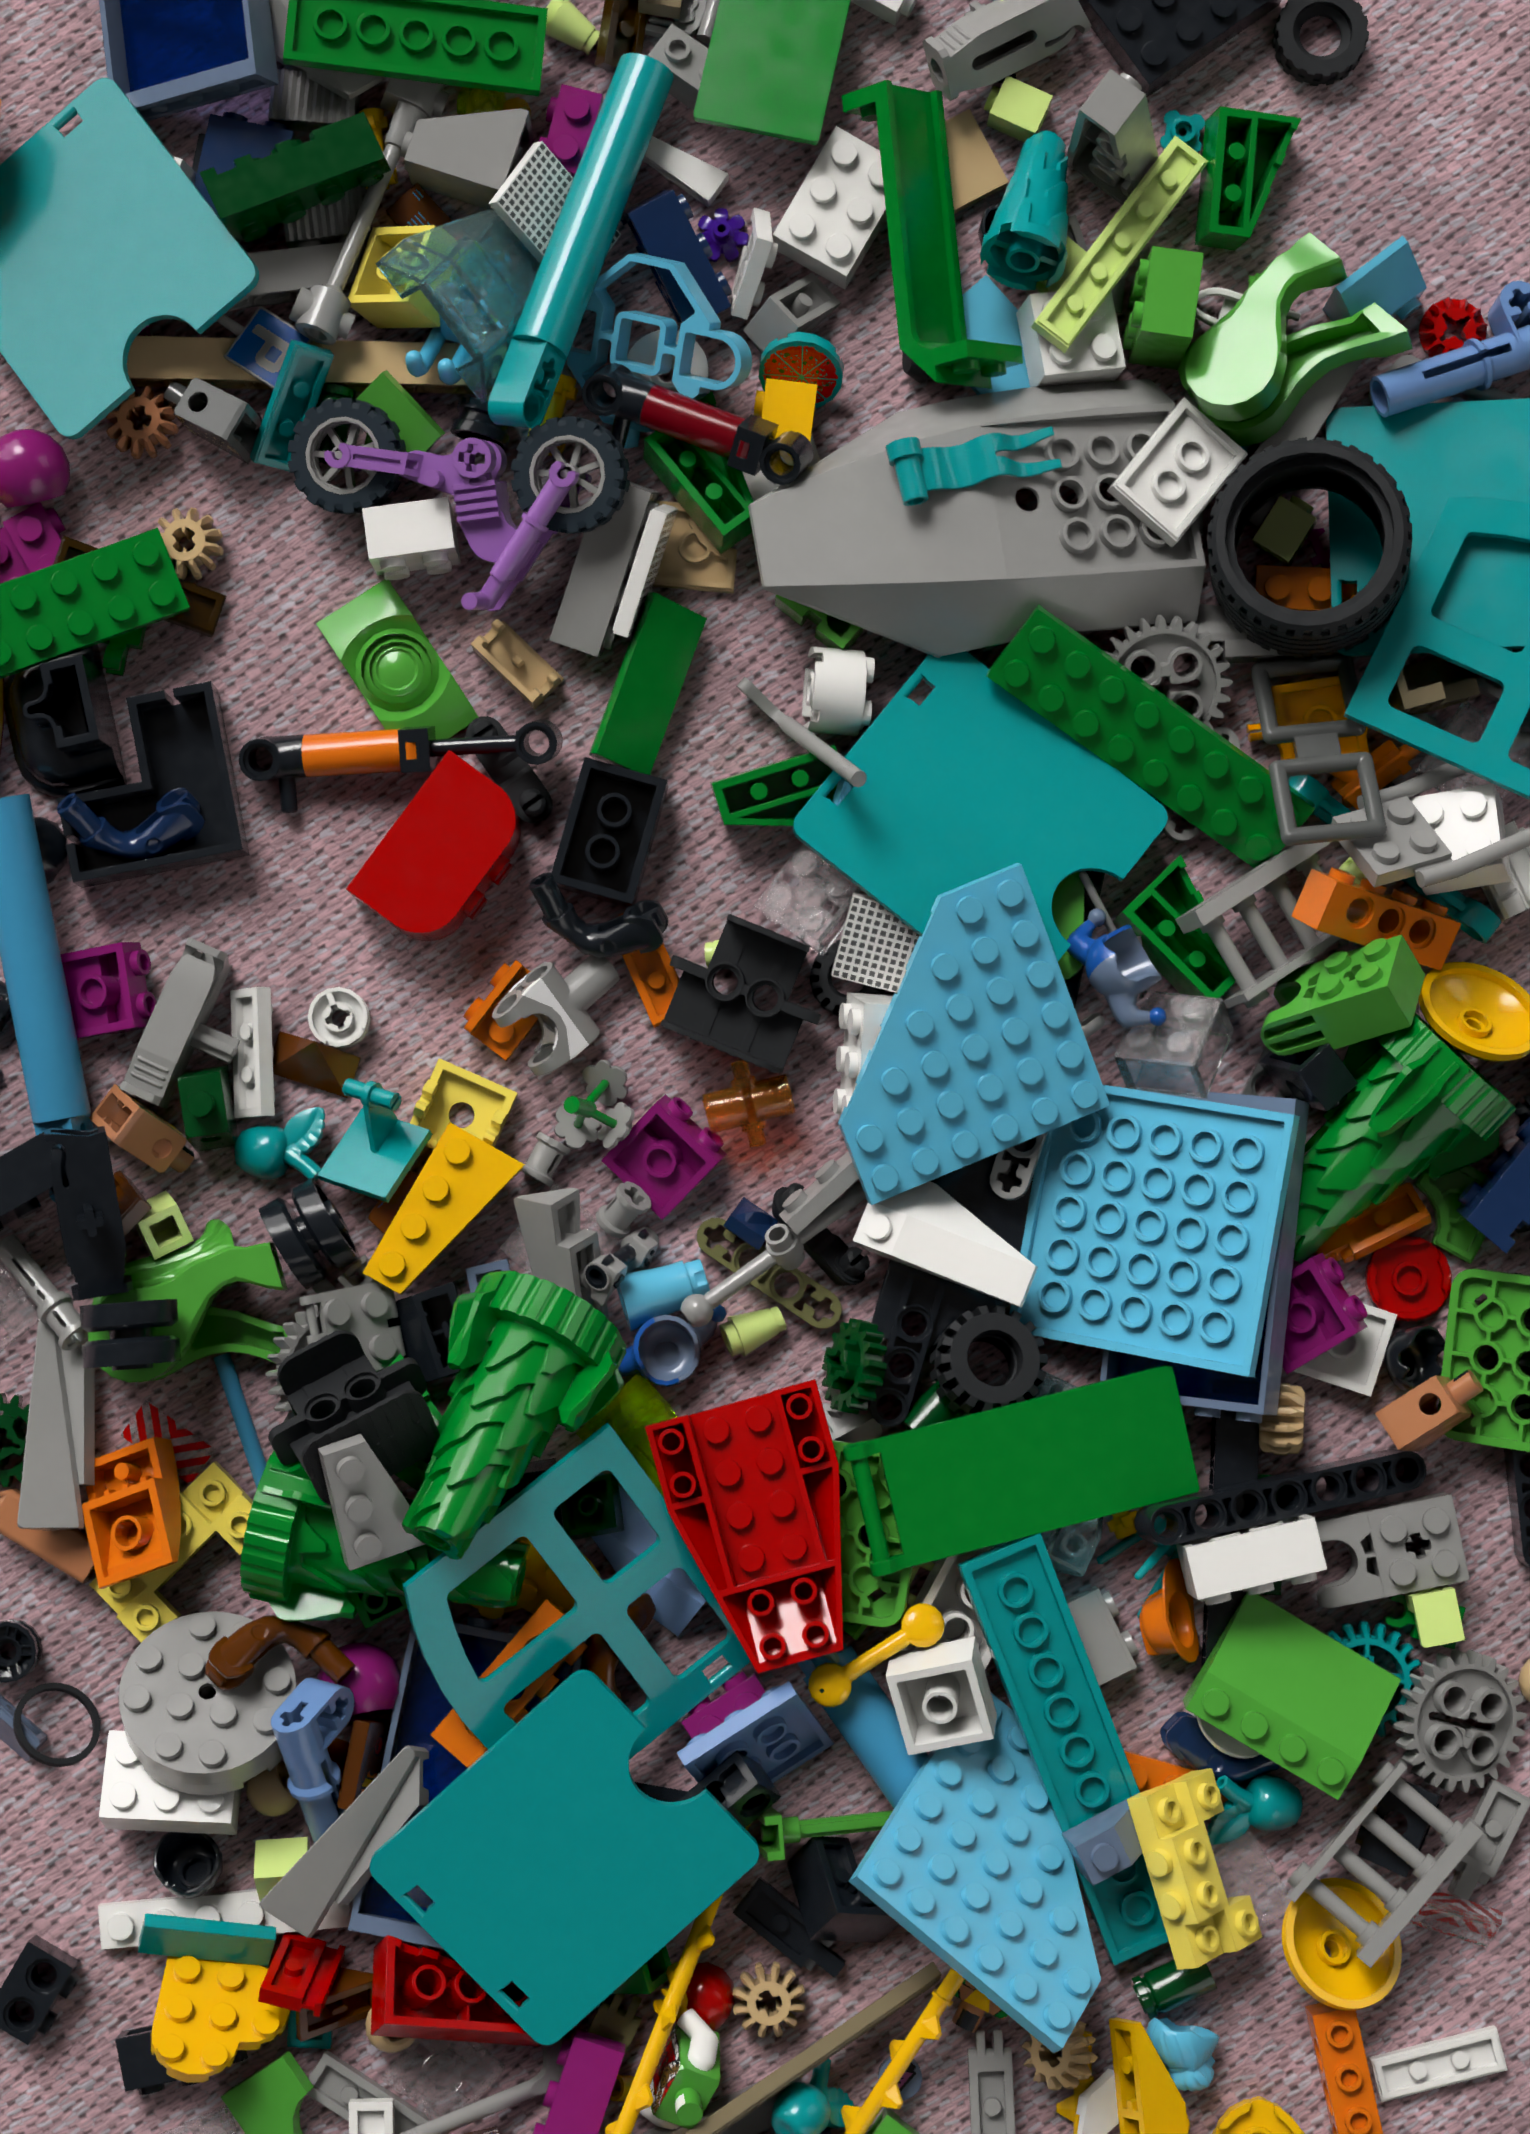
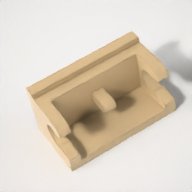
(517, 663)

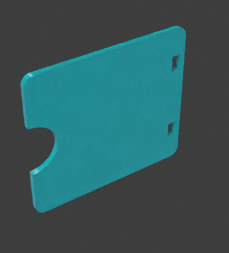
(98, 247)
(1432, 456)
(970, 791)
(559, 1863)

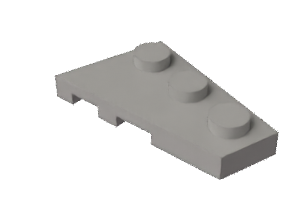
(364, 1503)

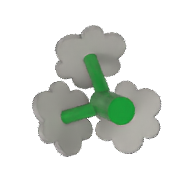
(580, 1118)

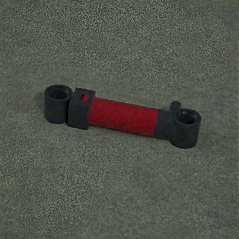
(745, 442)

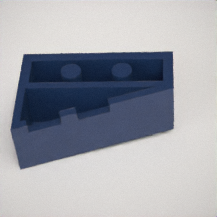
(665, 232)

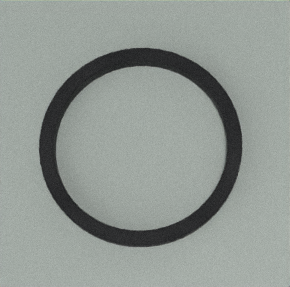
(56, 1762)

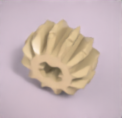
(203, 538)
(1284, 1432)
(778, 1987)
(1063, 2069)

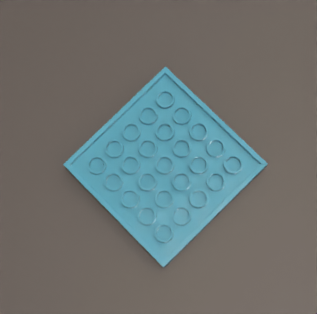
(1159, 1228)

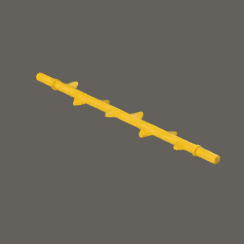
(679, 1977)
(902, 2052)

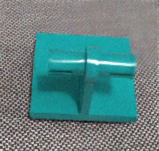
(376, 1146)

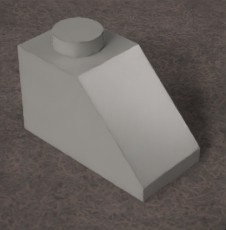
(791, 310)

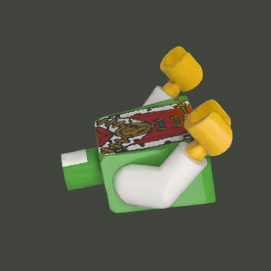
(685, 2073)

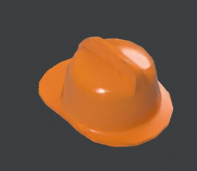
(1168, 1618)

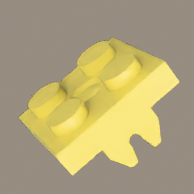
(456, 1085)

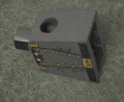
(215, 416)

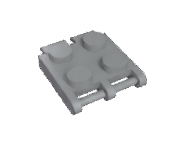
(363, 1312)

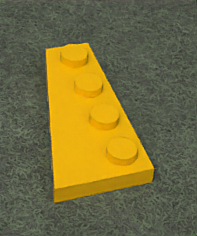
(444, 1199)

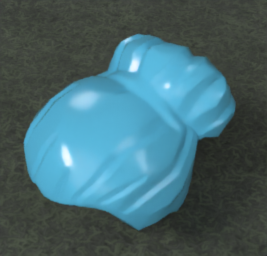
(1185, 2052)

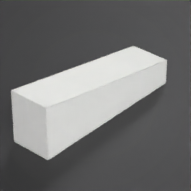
(686, 171)

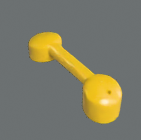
(920, 1626)

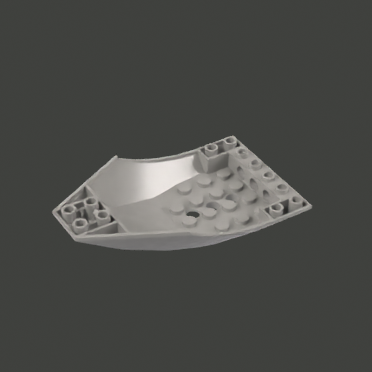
(969, 558)

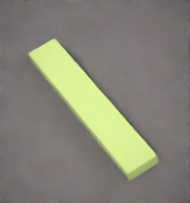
(1119, 244)

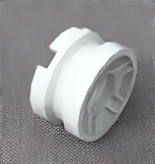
(355, 1025)

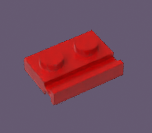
(301, 1974)

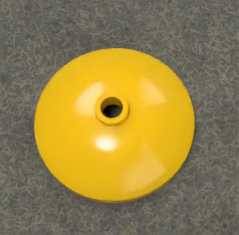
(1477, 1011)
(1343, 1978)

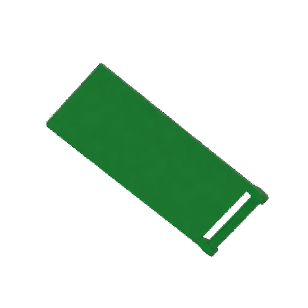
(772, 66)
(1026, 1468)

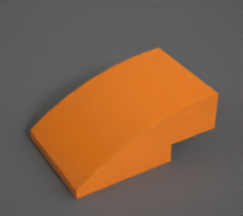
(134, 1511)

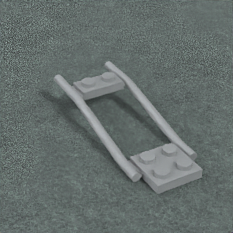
(1410, 842)

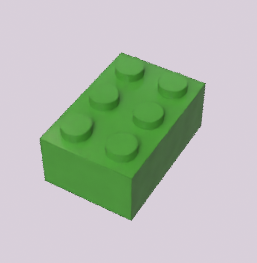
(1163, 307)

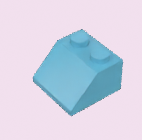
(1387, 279)

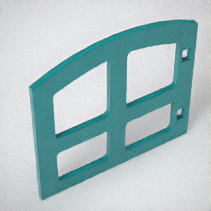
(1416, 628)
(597, 1608)

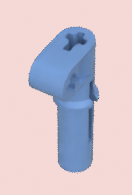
(1467, 367)
(303, 1742)

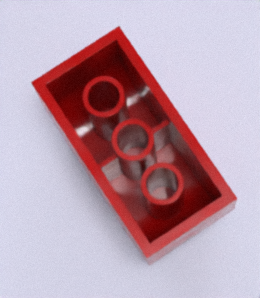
(441, 853)

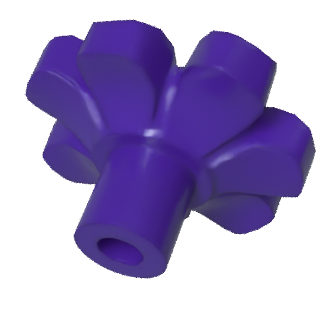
(724, 234)

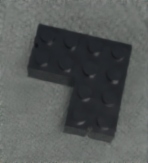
(1166, 37)
(174, 750)

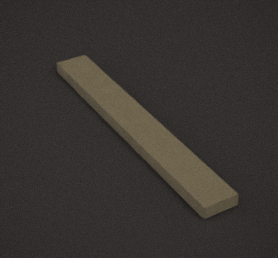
(819, 2052)

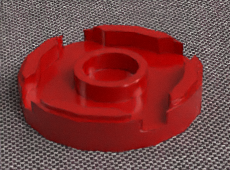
(1397, 1270)

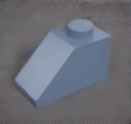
(1104, 1843)

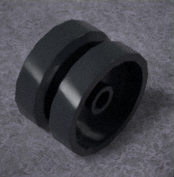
(303, 1236)
(130, 1334)

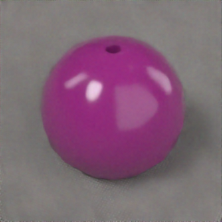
(31, 468)
(371, 1682)

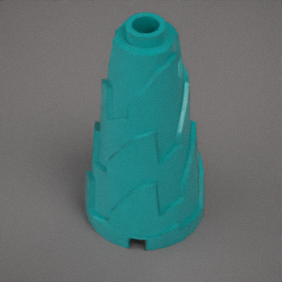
(1031, 222)

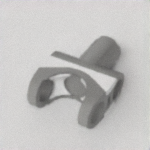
(559, 1008)

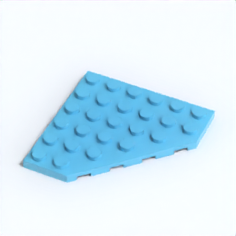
(971, 1046)
(989, 1881)

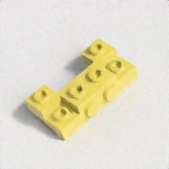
(208, 1506)
(1185, 1873)

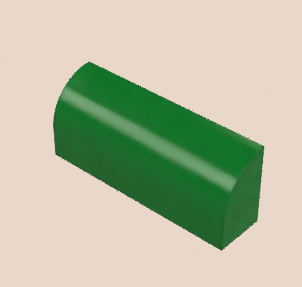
(648, 685)

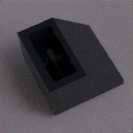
(426, 1328)

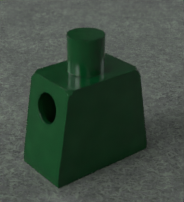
(208, 1108)

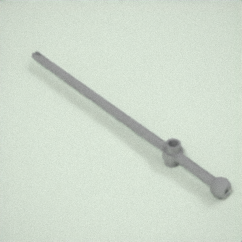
(786, 1247)

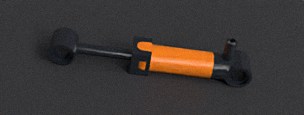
(379, 752)

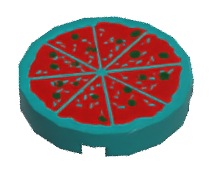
(805, 360)

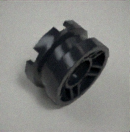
(476, 423)
(28, 1649)

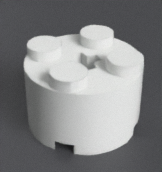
(837, 691)

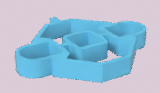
(702, 322)

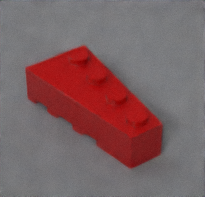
(436, 1999)

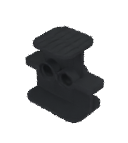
(733, 1020)
(341, 1396)

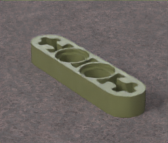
(766, 1281)

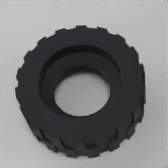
(1320, 69)

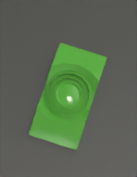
(396, 664)

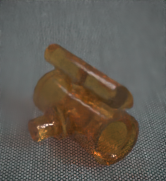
(748, 1103)

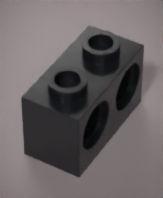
(740, 1787)
(26, 1985)

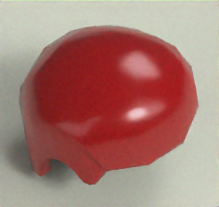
(710, 1994)

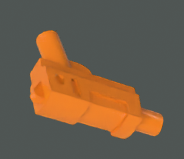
(1388, 765)

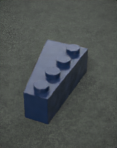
(1503, 1196)

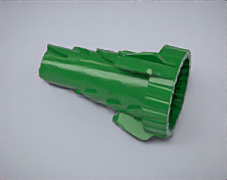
(1407, 1114)
(525, 1365)
(299, 1567)

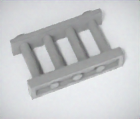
(1241, 898)
(1400, 1903)

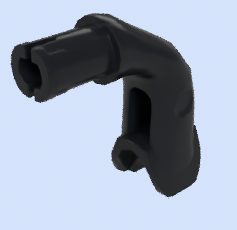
(635, 930)

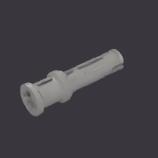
(53, 1305)

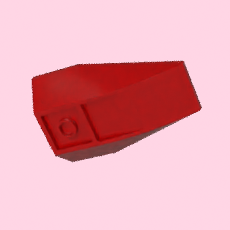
(761, 1518)

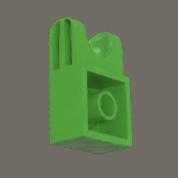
(1345, 998)

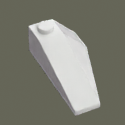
(946, 1240)

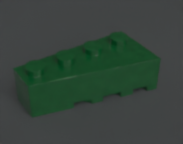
(296, 177)

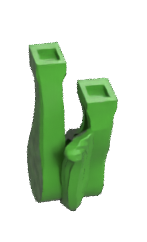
(1254, 374)
(195, 1278)

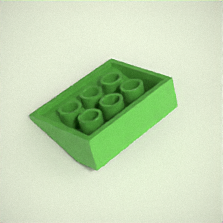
(1292, 1694)

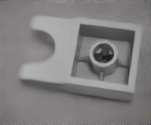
(1379, 1553)

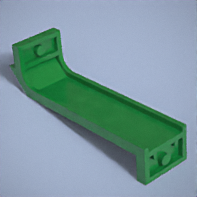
(925, 236)

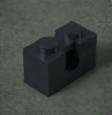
(1311, 1076)
(1416, 1833)

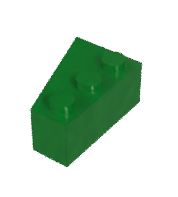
(1235, 183)
(703, 485)
(770, 792)
(1184, 960)

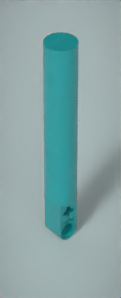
(580, 242)

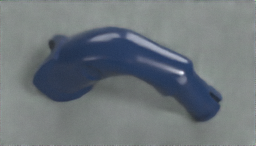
(175, 819)
(1189, 1744)

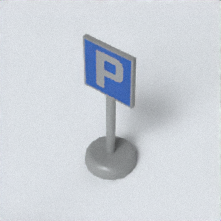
(261, 344)

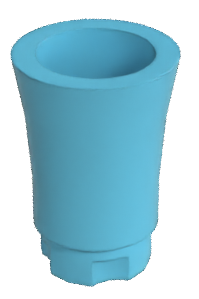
(659, 1290)

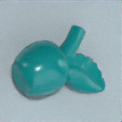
(270, 1150)
(1266, 1804)
(810, 2106)

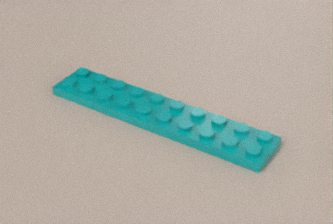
(1062, 1722)

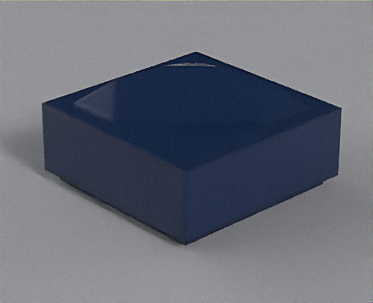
(750, 1223)

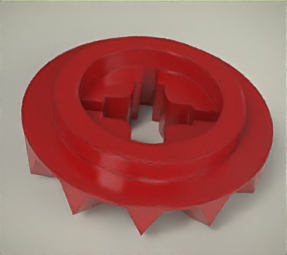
(1453, 310)

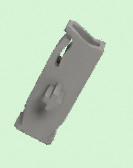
(1000, 41)
(180, 1025)

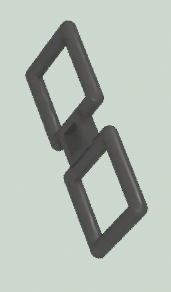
(1316, 752)

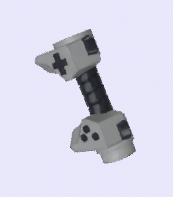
(609, 1270)

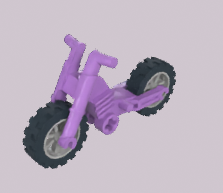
(477, 489)

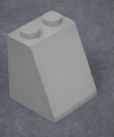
(467, 153)

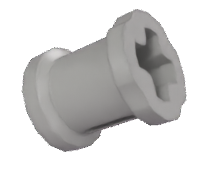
(545, 1159)
(623, 1209)

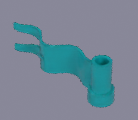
(963, 464)

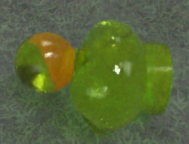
(479, 101)

